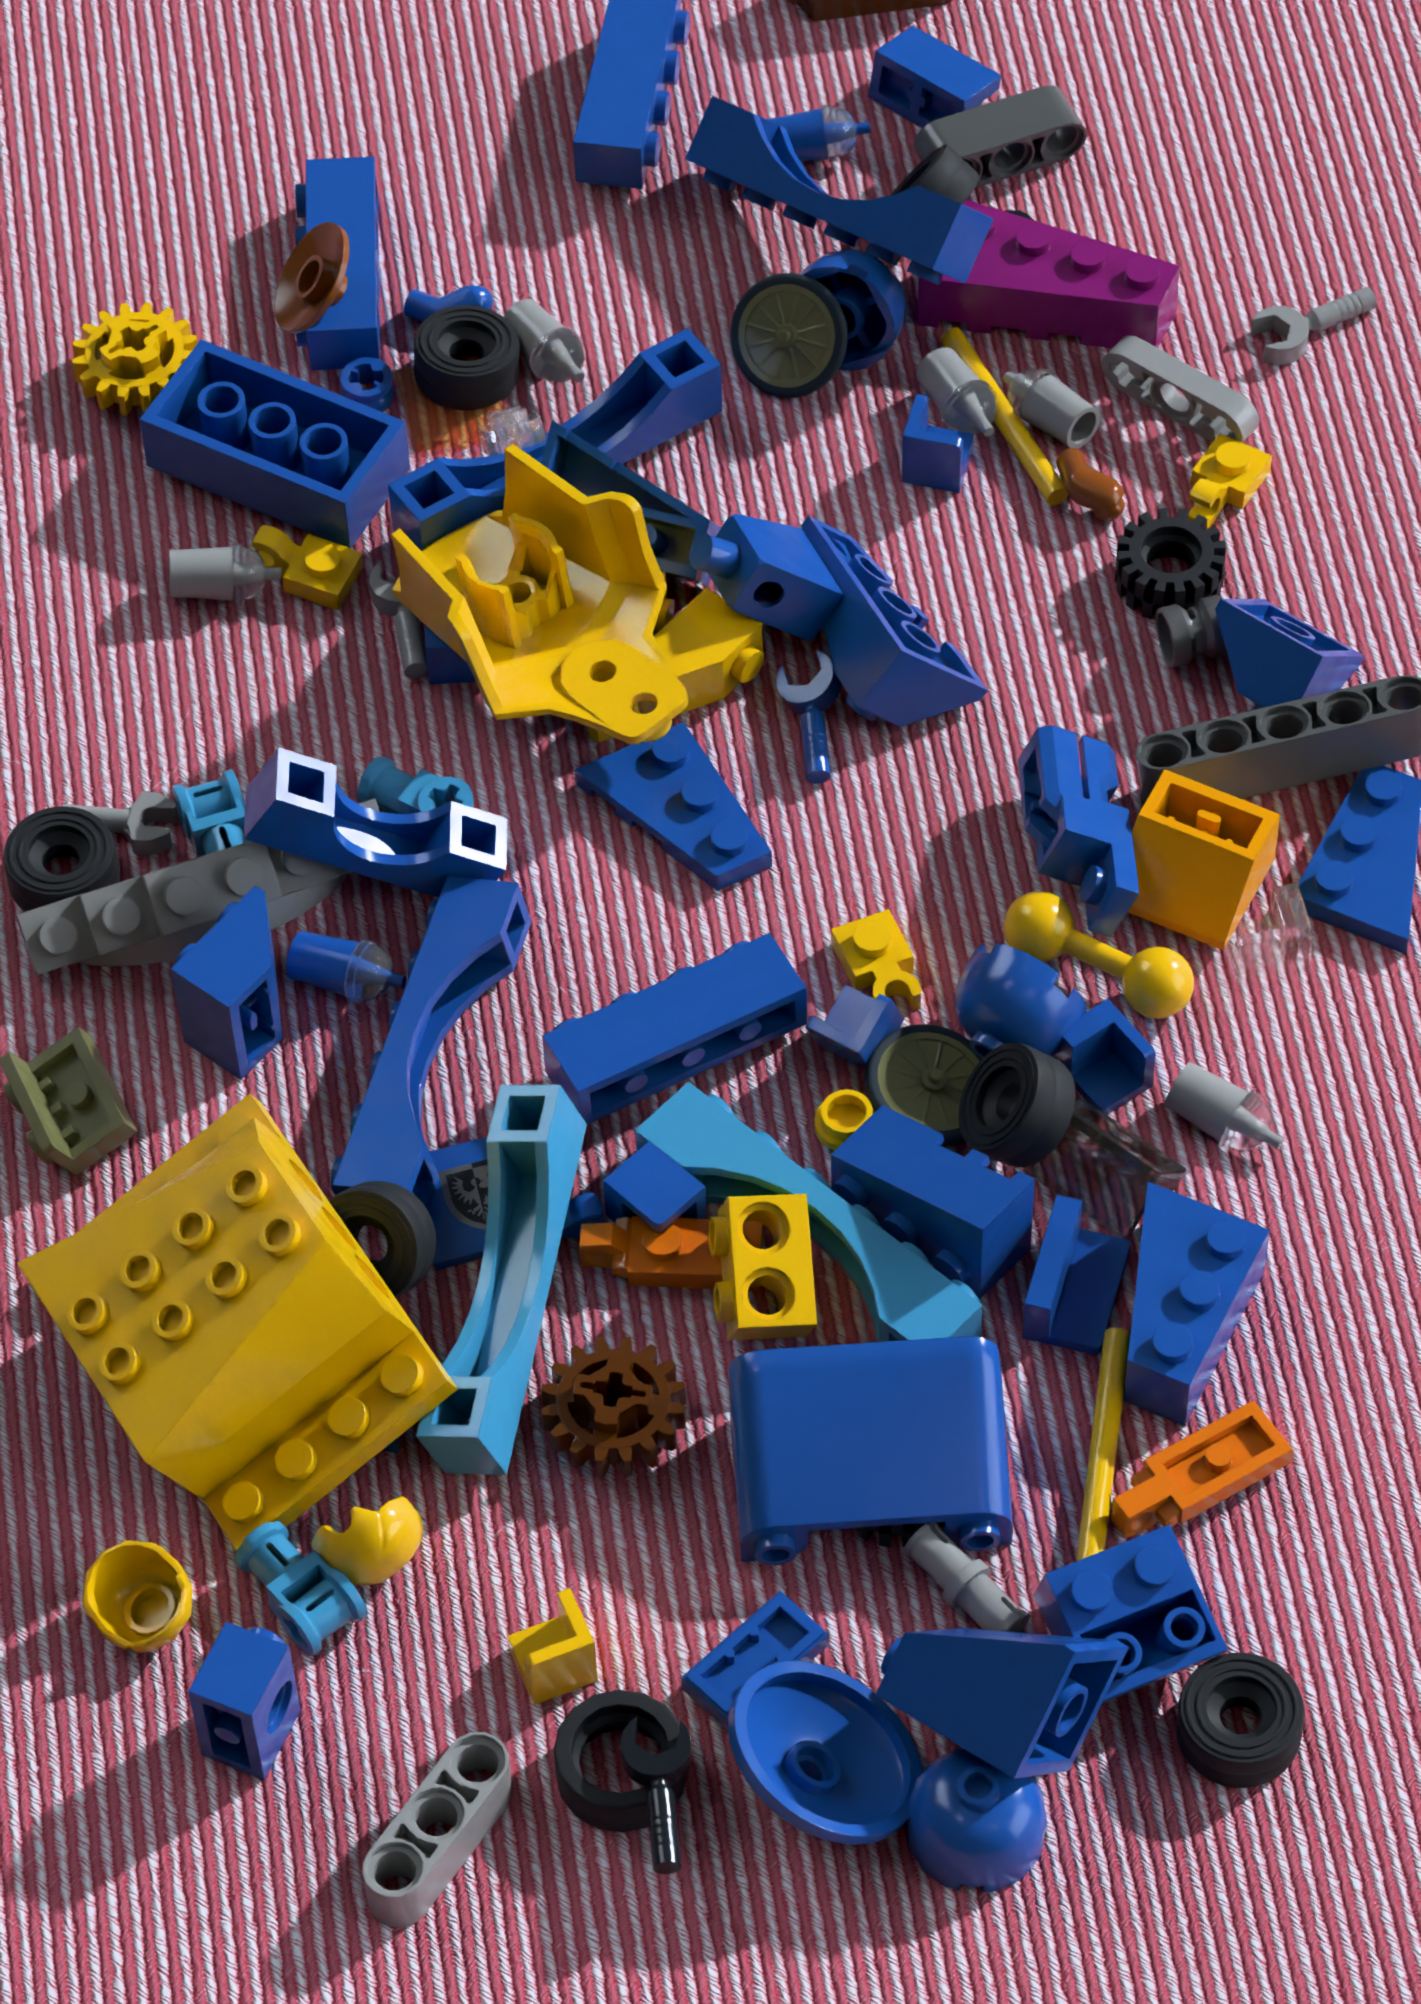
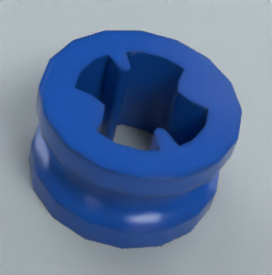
(368, 371)

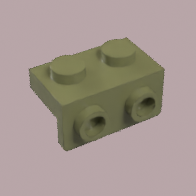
(68, 1102)

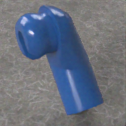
(422, 305)

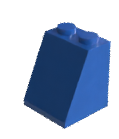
(1003, 1693)

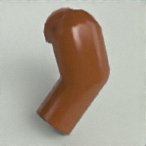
(1090, 486)

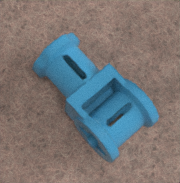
(404, 794)
(212, 813)
(300, 1590)

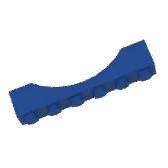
(915, 224)
(648, 404)
(467, 948)

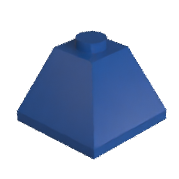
(1279, 655)

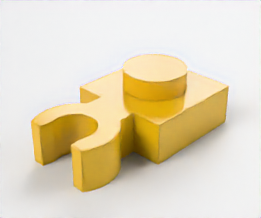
(877, 956)

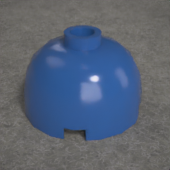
(869, 299)
(1013, 1000)
(975, 1823)

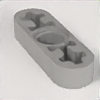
(1151, 379)

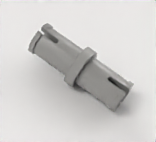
(964, 1581)

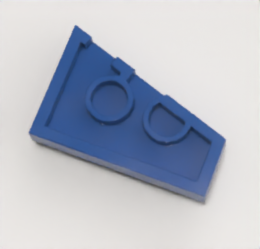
(683, 803)
(1368, 860)

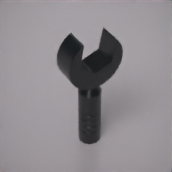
(659, 1773)

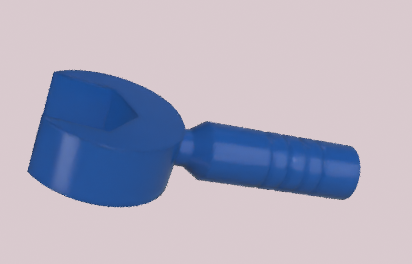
(810, 702)

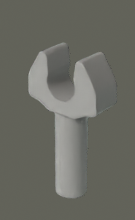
(133, 822)

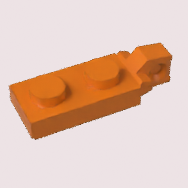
(655, 1258)
(1202, 1470)

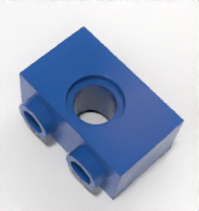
(245, 1699)

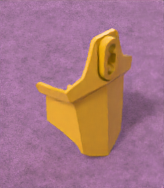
(551, 605)

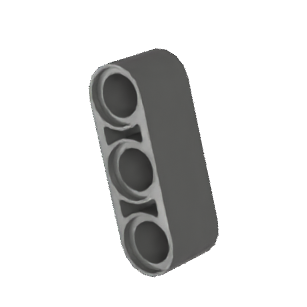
(1009, 134)

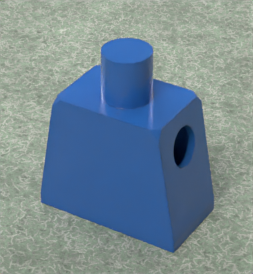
(769, 574)

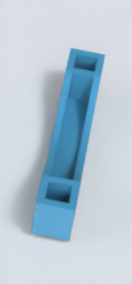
(530, 1181)
(894, 1278)

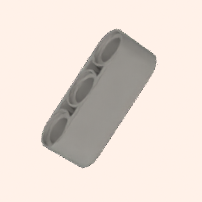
(436, 1859)

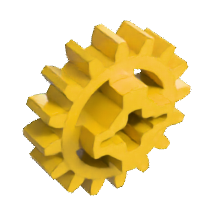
(130, 356)

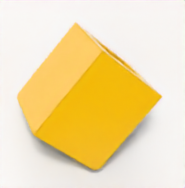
(555, 1653)

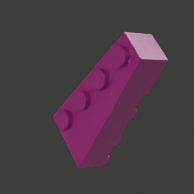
(1055, 285)

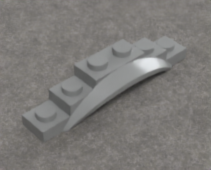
(172, 907)

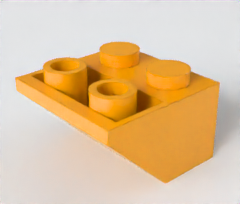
(1200, 858)

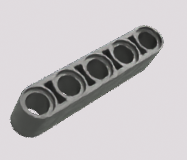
(1291, 740)

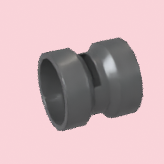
(1189, 631)

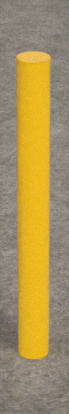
(1010, 424)
(1103, 1443)

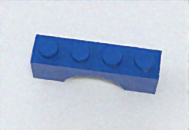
(304, 812)

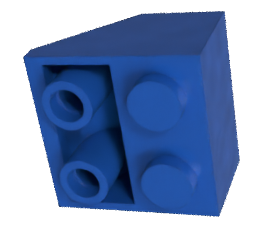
(231, 988)
(1139, 1597)

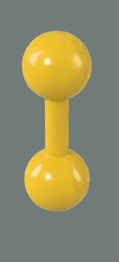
(1153, 981)

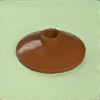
(312, 278)

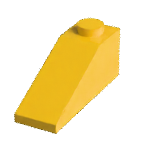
(708, 651)

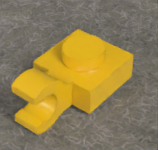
(1224, 475)
(313, 571)

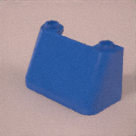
(869, 1442)

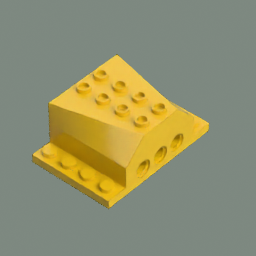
(239, 1326)

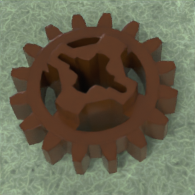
(643, 1414)

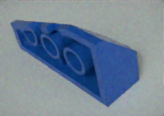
(881, 644)

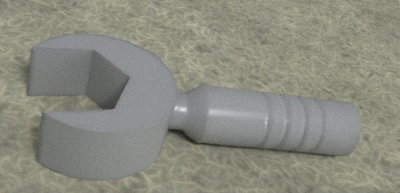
(1296, 327)
(405, 621)

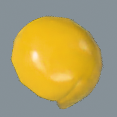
(374, 1544)
(137, 1596)

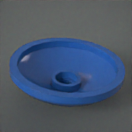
(823, 1752)

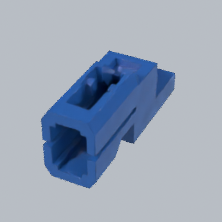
(1073, 824)

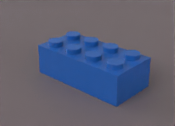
(275, 443)

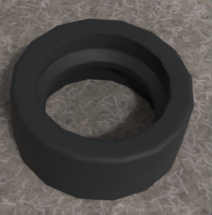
(587, 1721)

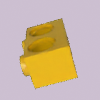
(782, 1268)

